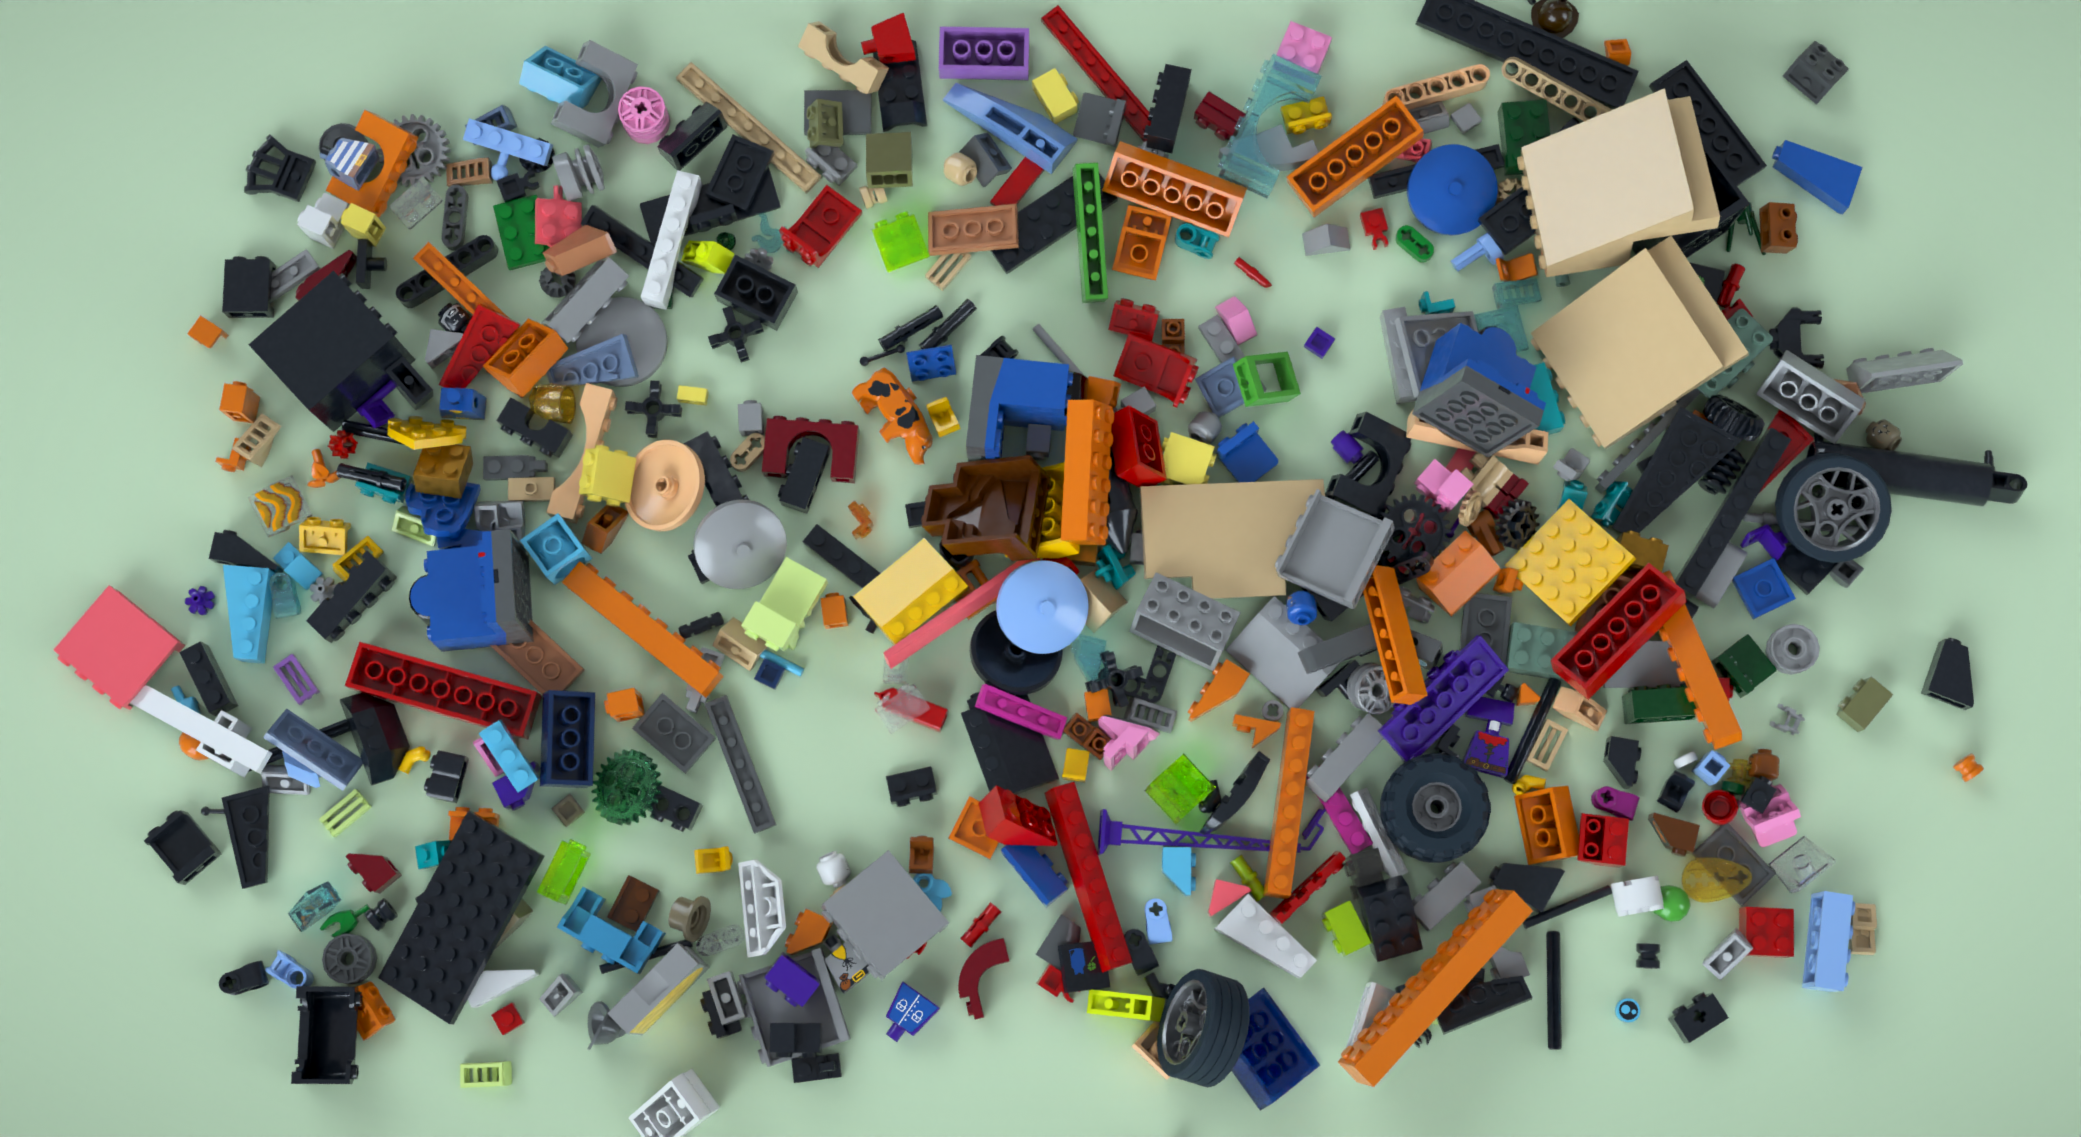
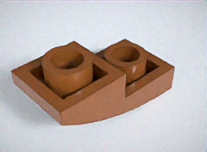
(1173, 334)
(1086, 735)

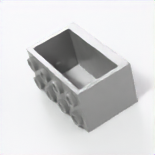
(1184, 621)

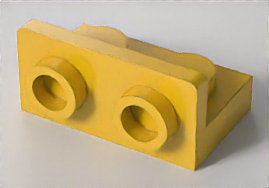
(1304, 116)
(323, 536)

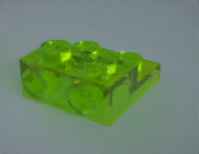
(899, 241)

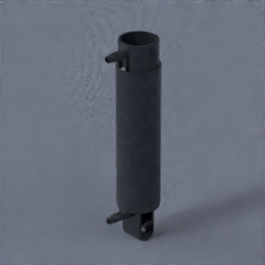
(1929, 475)

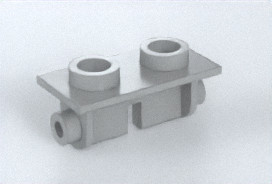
(1419, 606)

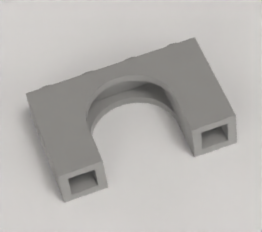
(618, 75)

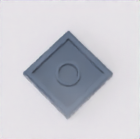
(1221, 388)

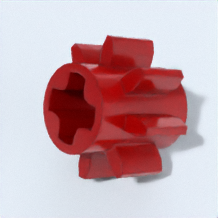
(342, 444)

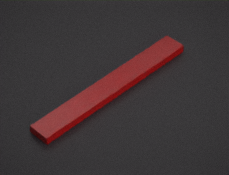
(1096, 67)

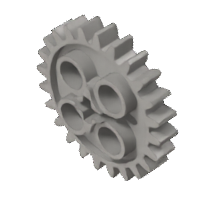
(432, 144)

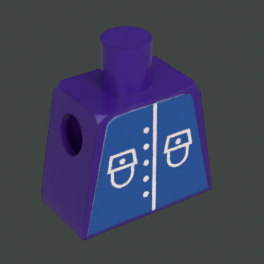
(909, 1012)

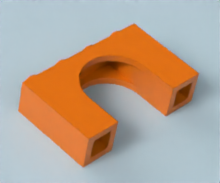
(396, 146)

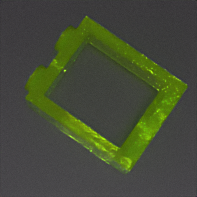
(564, 871)

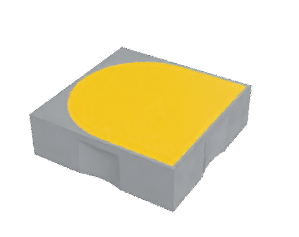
(658, 990)

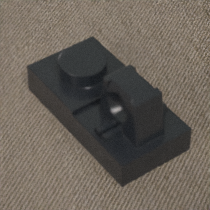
(816, 1068)

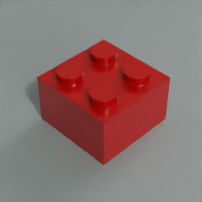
(1768, 931)

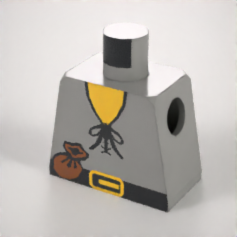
(844, 964)

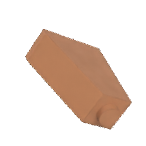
(579, 250)

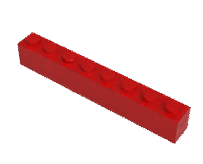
(1088, 876)

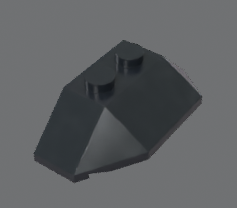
(376, 735)

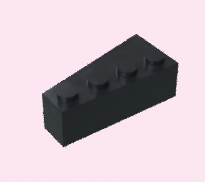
(351, 598)

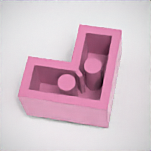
(1442, 485)

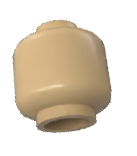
(960, 169)

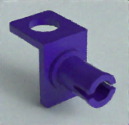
(1768, 539)

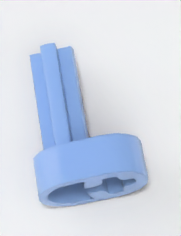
(1484, 246)

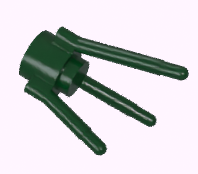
(1747, 218)

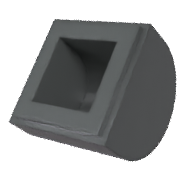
(1846, 572)

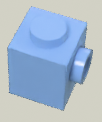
(1711, 767)

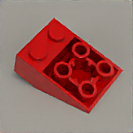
(1016, 820)

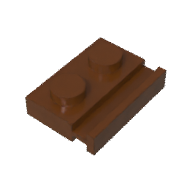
(633, 903)

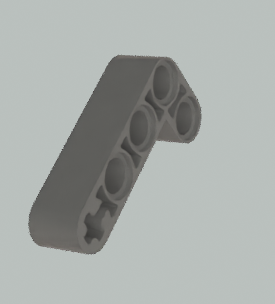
(1338, 649)

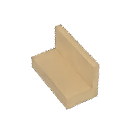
(739, 646)

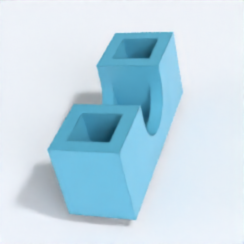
(509, 756)

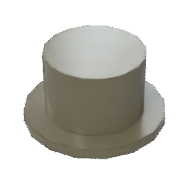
(690, 917)

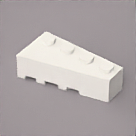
(1263, 935)

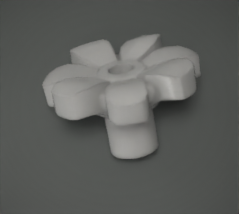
(759, 258)
(323, 589)

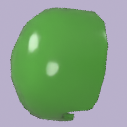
(1675, 903)

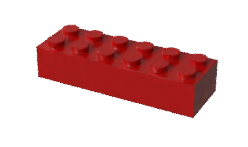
(1618, 631)

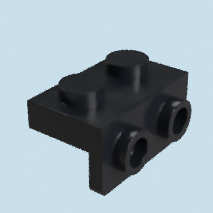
(715, 1024)

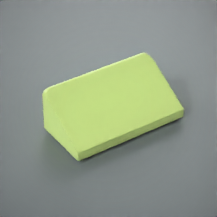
(411, 526)

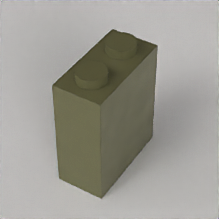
(889, 160)

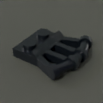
(290, 178)

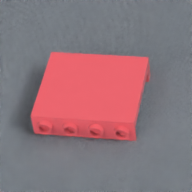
(117, 647)

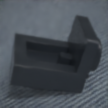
(1675, 791)
(1758, 793)

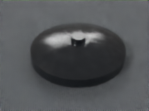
(1007, 665)

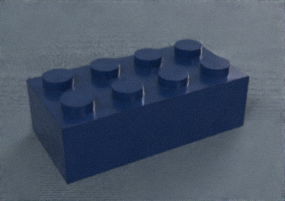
(567, 739)

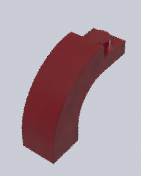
(978, 962)

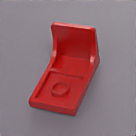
(820, 227)
(1156, 368)

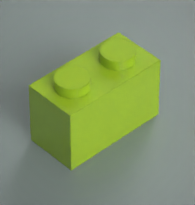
(1346, 928)

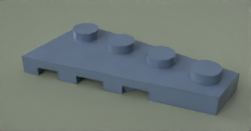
(597, 364)

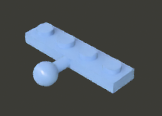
(508, 144)

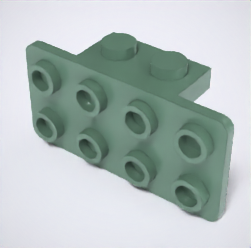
(1753, 338)

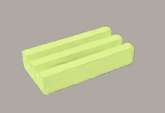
(329, 825)

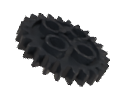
(1431, 541)

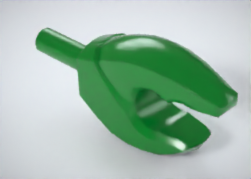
(347, 920)

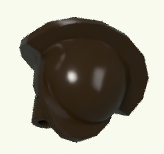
(1555, 16)

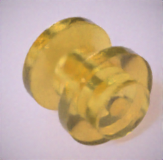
(1739, 771)

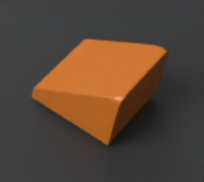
(1618, 51)

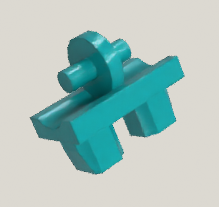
(1111, 568)

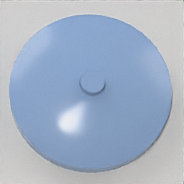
(1042, 606)

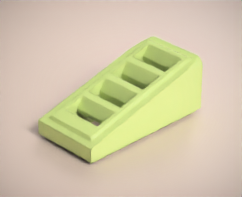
(500, 1074)

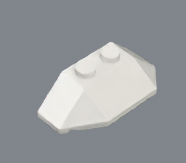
(761, 907)

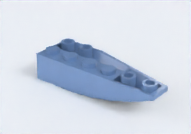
(1014, 125)

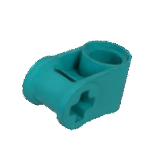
(1198, 240)

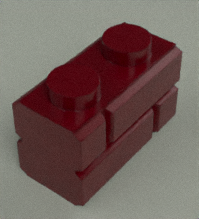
(1217, 116)

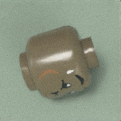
(1883, 435)

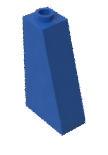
(1818, 173)

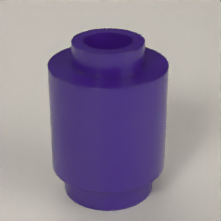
(1347, 447)

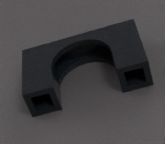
(1391, 448)

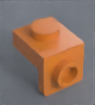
(235, 461)

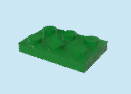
(517, 232)

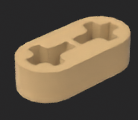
(744, 448)

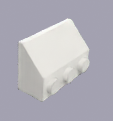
(1374, 1000)

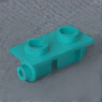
(1605, 510)

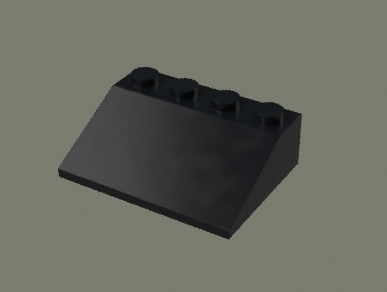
(1009, 752)

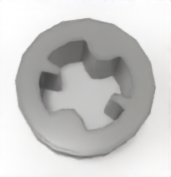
(1279, 712)

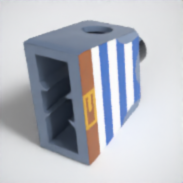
(350, 161)

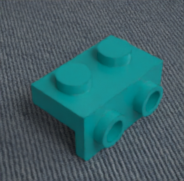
(388, 495)

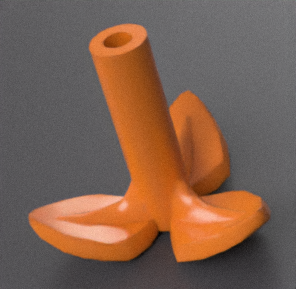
(320, 471)

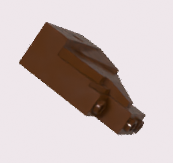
(990, 508)

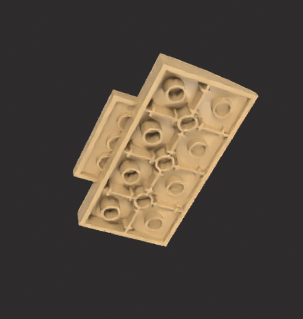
(1222, 533)

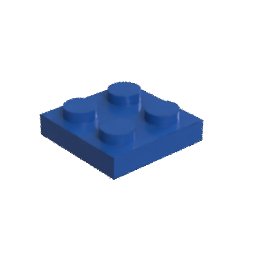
(1763, 588)

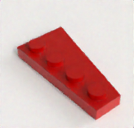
(1800, 440)
(1307, 887)

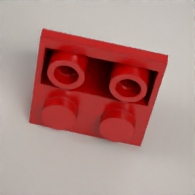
(1603, 840)

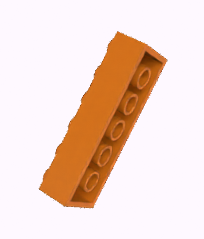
(1355, 156)
(1174, 189)
(1087, 472)

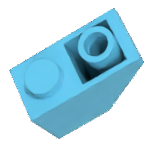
(1177, 868)

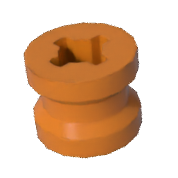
(1968, 767)

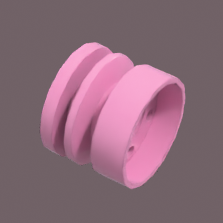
(650, 124)

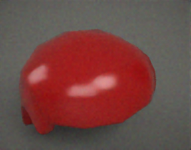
(1720, 807)

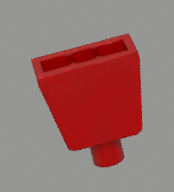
(890, 41)

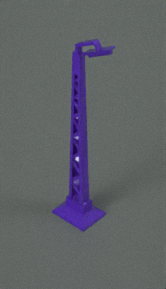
(1111, 833)

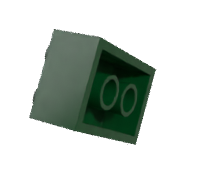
(1519, 126)
(1657, 704)

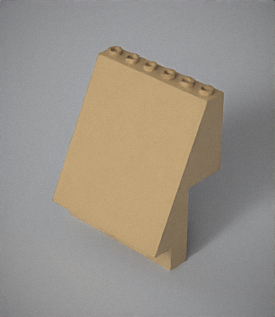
(1617, 183)
(1637, 342)

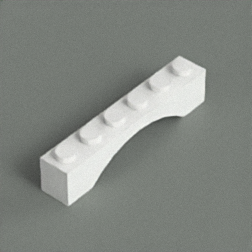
(662, 268)

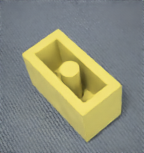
(1055, 96)
(362, 224)

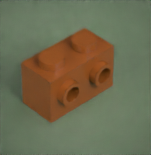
(1778, 227)

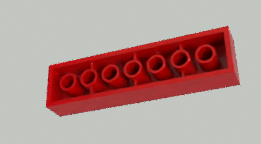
(442, 689)

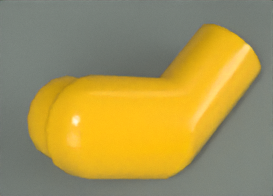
(412, 756)
(1526, 783)

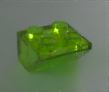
(1179, 788)

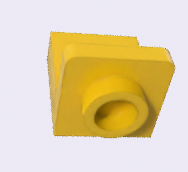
(942, 417)
(713, 860)

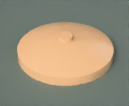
(666, 485)

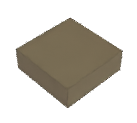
(568, 810)

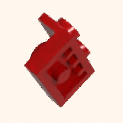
(1134, 319)

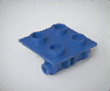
(931, 363)

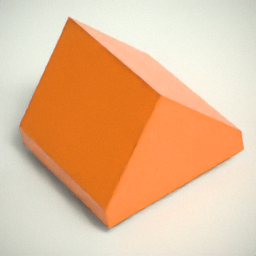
(1526, 696)

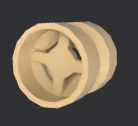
(868, 196)

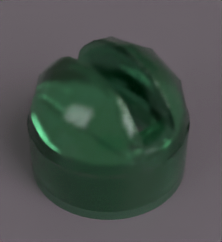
(728, 244)

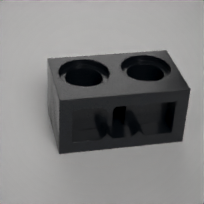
(676, 803)

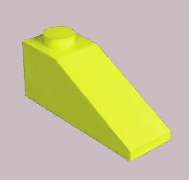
(1125, 1005)

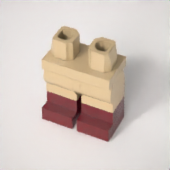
(1494, 482)

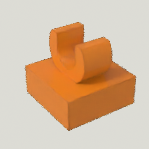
(1507, 582)

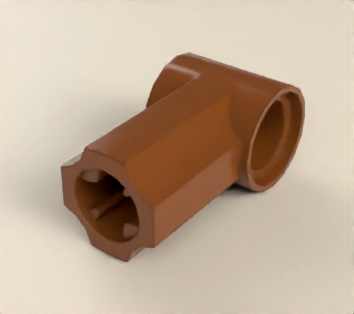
(1484, 530)

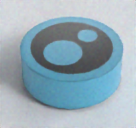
(1627, 1010)

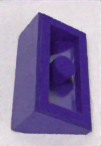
(1492, 709)

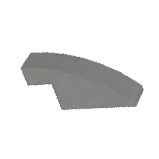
(1278, 150)

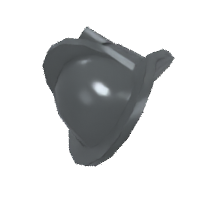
(601, 1026)

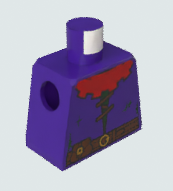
(1488, 751)

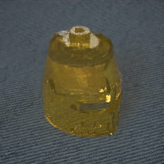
(550, 399)

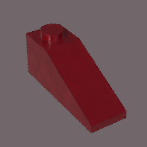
(340, 265)

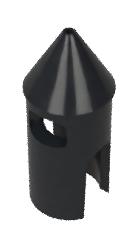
(1122, 512)

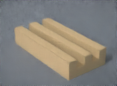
(935, 280)
(1555, 727)

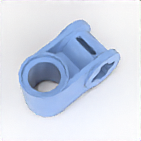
(1157, 927)
(287, 968)

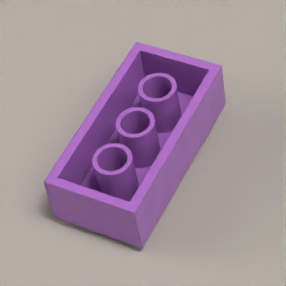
(984, 53)

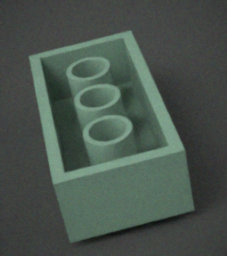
(1533, 648)

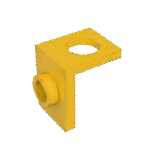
(1075, 765)

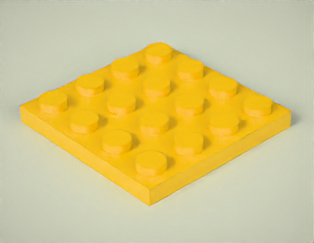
(1570, 562)

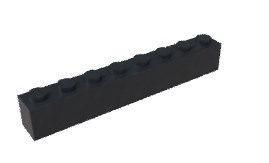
(1731, 512)

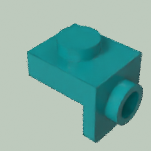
(1440, 307)
(1575, 492)
(431, 853)

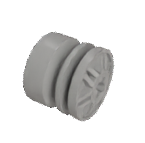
(578, 172)

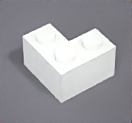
(323, 220)
(238, 727)

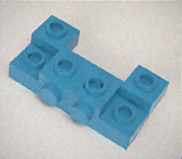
(604, 937)

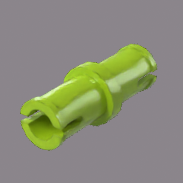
(1248, 877)

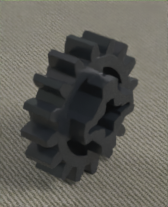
(1517, 523)

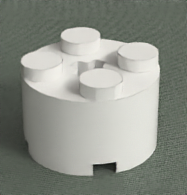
(1637, 896)

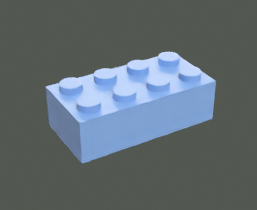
(1828, 941)

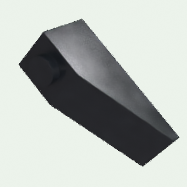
(232, 550)

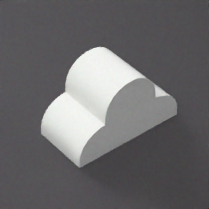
(675, 1108)

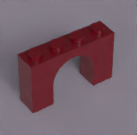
(784, 433)

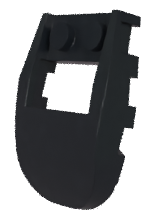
(1242, 790)

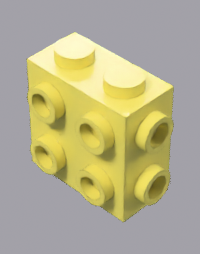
(1186, 460)
(607, 475)

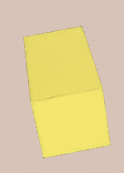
(692, 395)

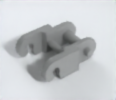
(1791, 713)

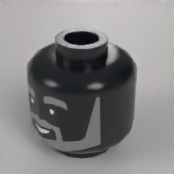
(454, 318)

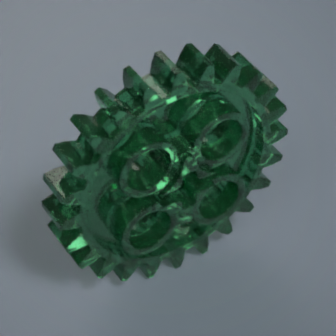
(626, 787)

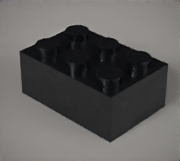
(756, 292)
(1389, 918)

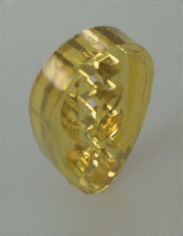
(1713, 892)

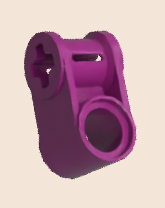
(1619, 803)

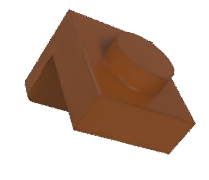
(921, 855)

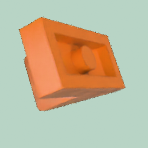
(1262, 728)

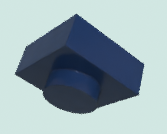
(769, 674)

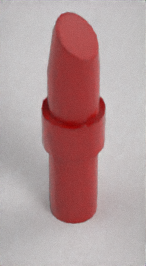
(1252, 273)

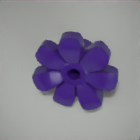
(200, 600)

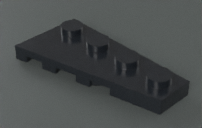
(249, 833)
(1483, 1000)

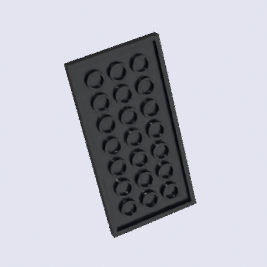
(461, 917)

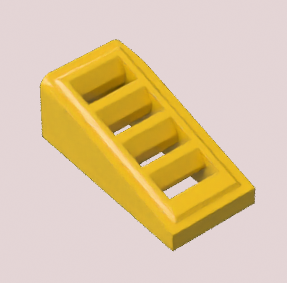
(352, 554)

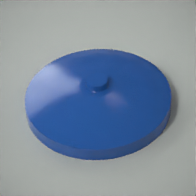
(1451, 189)

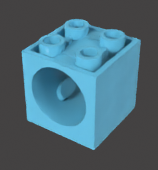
(555, 548)

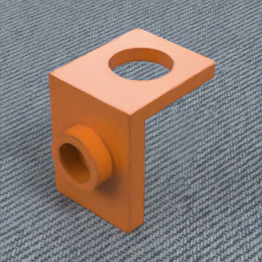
(1517, 268)

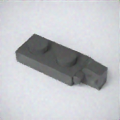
(512, 467)

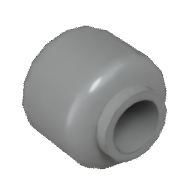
(1205, 427)

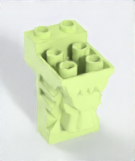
(785, 606)

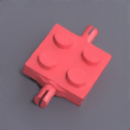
(556, 218)

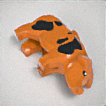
(899, 409)

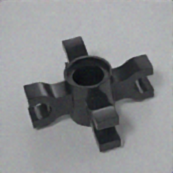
(752, 328)
(654, 399)
(1109, 662)

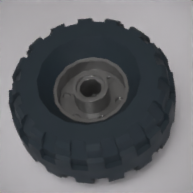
(1460, 802)

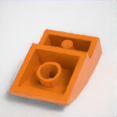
(1142, 242)

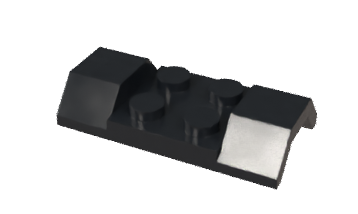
(902, 94)

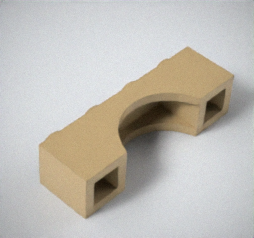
(821, 44)

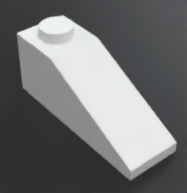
(497, 982)

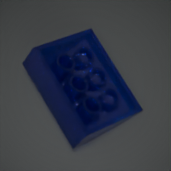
(1272, 1054)

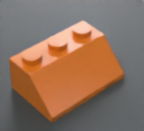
(526, 357)
(1458, 573)
(1547, 824)

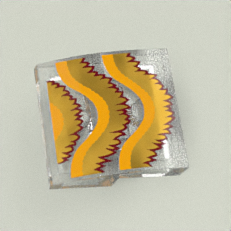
(280, 506)

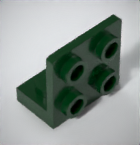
(1744, 665)

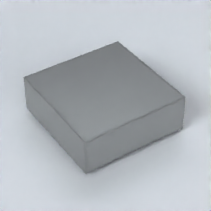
(1466, 118)

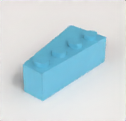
(249, 610)

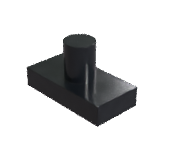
(367, 263)
(1338, 680)

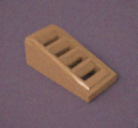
(485, 178)

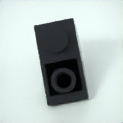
(1621, 759)

